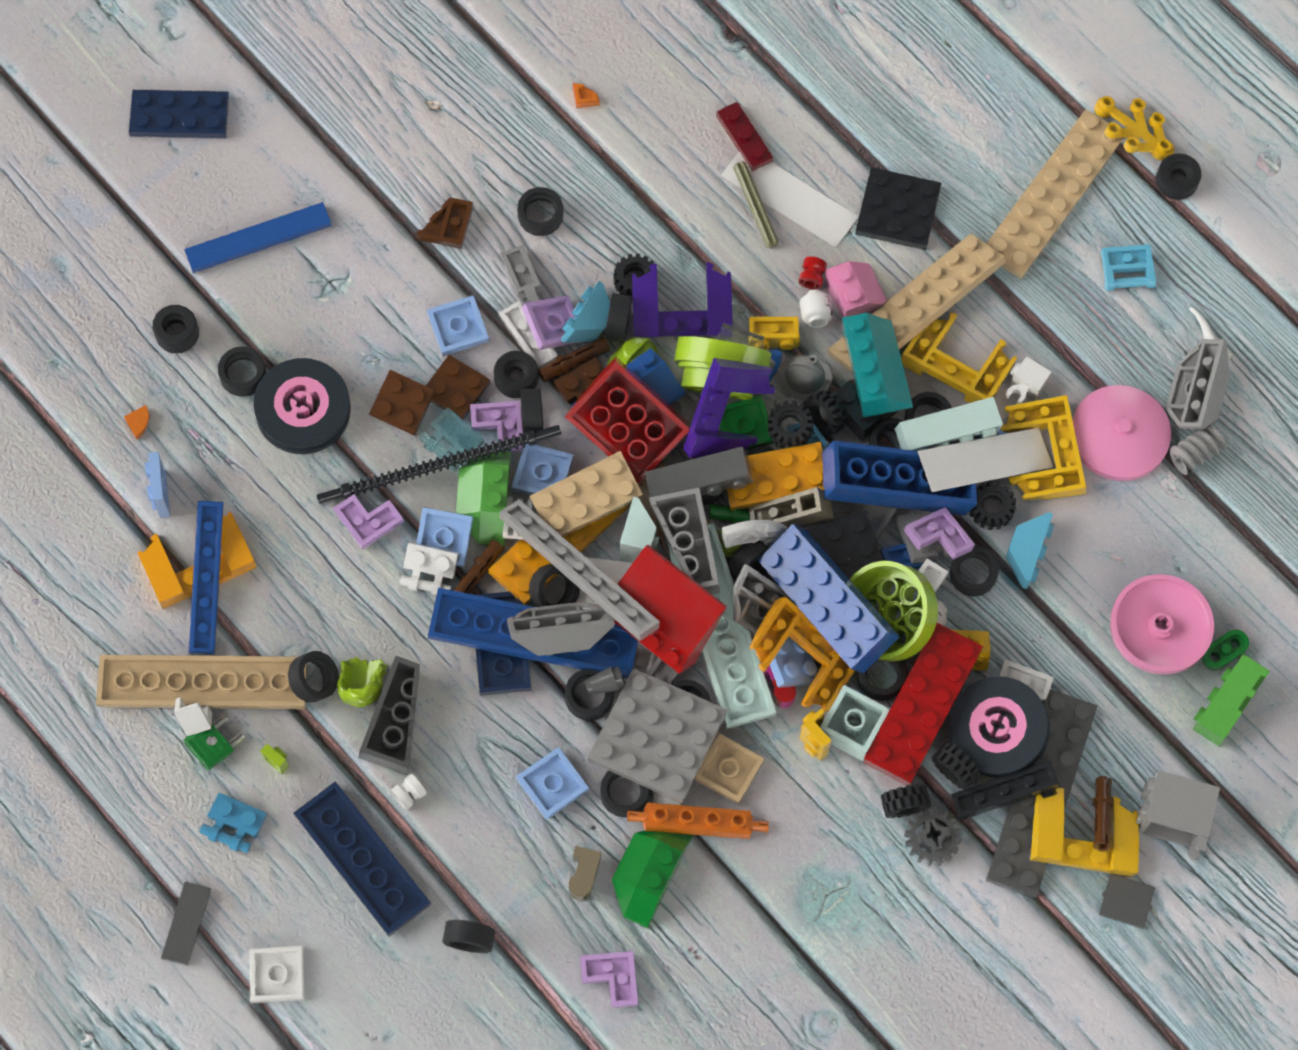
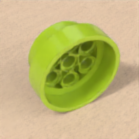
(697, 353)
(876, 583)

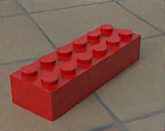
(923, 704)

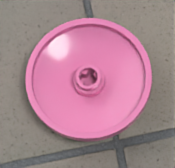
(1121, 432)
(1161, 624)

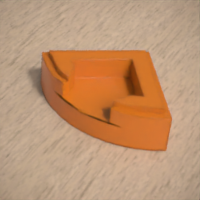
(584, 96)
(138, 421)

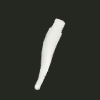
(1207, 332)

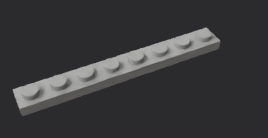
(579, 570)

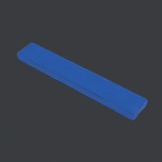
(257, 237)
(206, 577)

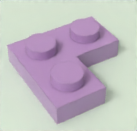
(499, 416)
(366, 526)
(943, 528)
(617, 970)

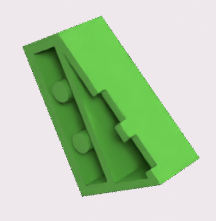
(1230, 700)

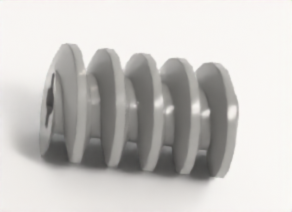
(1197, 447)

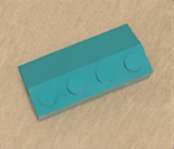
(876, 364)

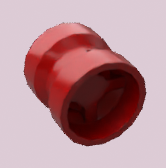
(812, 274)

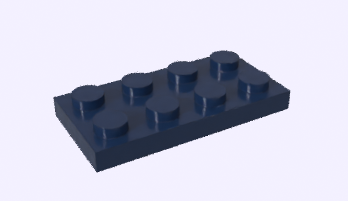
(179, 114)
(498, 671)

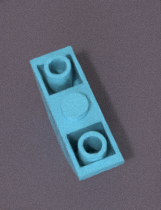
(589, 317)
(1028, 547)

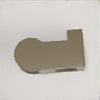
(582, 882)

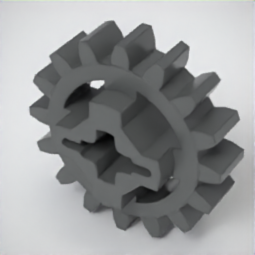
(922, 840)

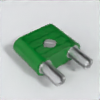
(210, 746)

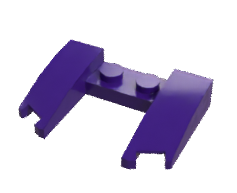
(655, 323)
(722, 379)

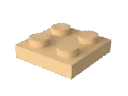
(729, 768)

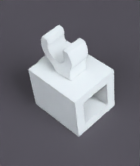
(1028, 379)

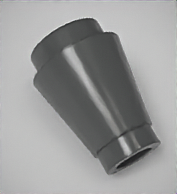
(605, 681)

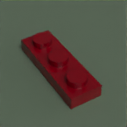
(744, 136)

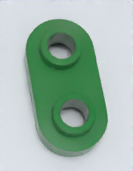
(1224, 650)

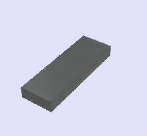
(186, 923)

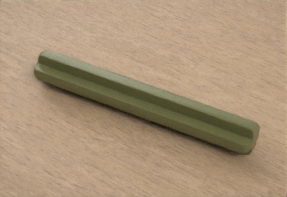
(756, 204)

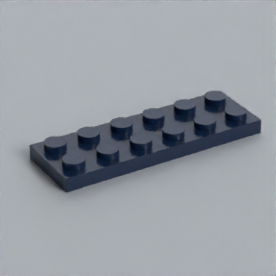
(362, 859)

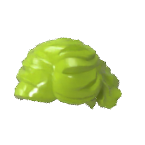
(361, 681)

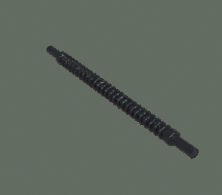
(347, 490)

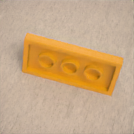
(780, 475)

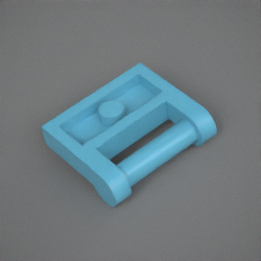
(1124, 260)

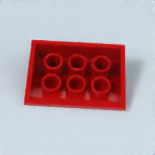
(628, 417)
(679, 603)

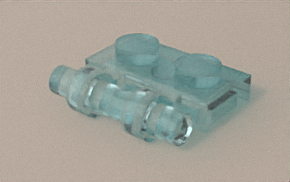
(454, 432)

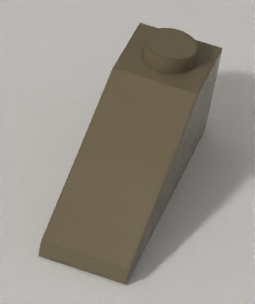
(797, 509)

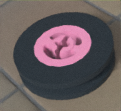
(297, 430)
(1027, 739)

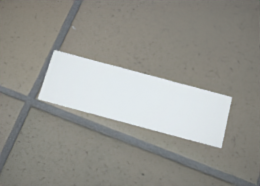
(798, 201)
(985, 459)

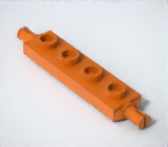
(697, 820)

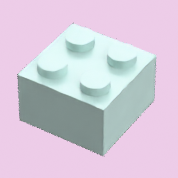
(854, 722)

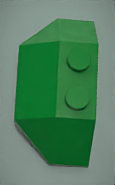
(647, 872)

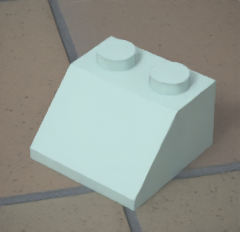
(637, 532)

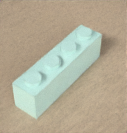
(950, 426)

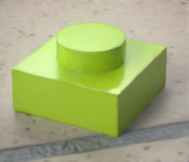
(275, 757)

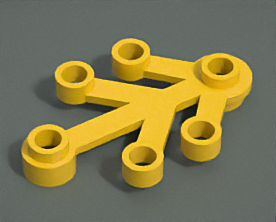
(1137, 129)

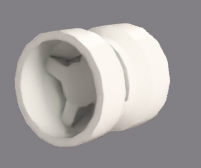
(408, 791)

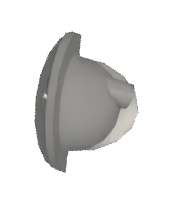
(804, 376)

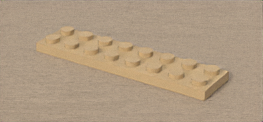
(1053, 193)
(933, 292)
(205, 680)

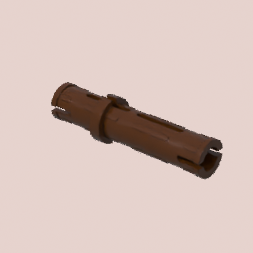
(565, 363)
(480, 567)
(1102, 805)

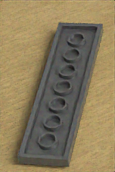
(1069, 728)

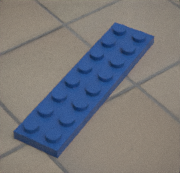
(483, 625)

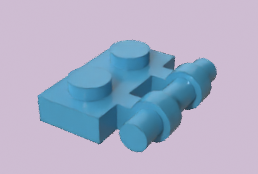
(235, 815)

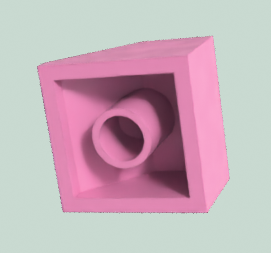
(854, 288)

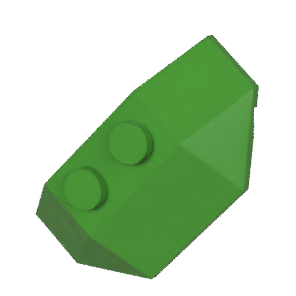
(483, 494)

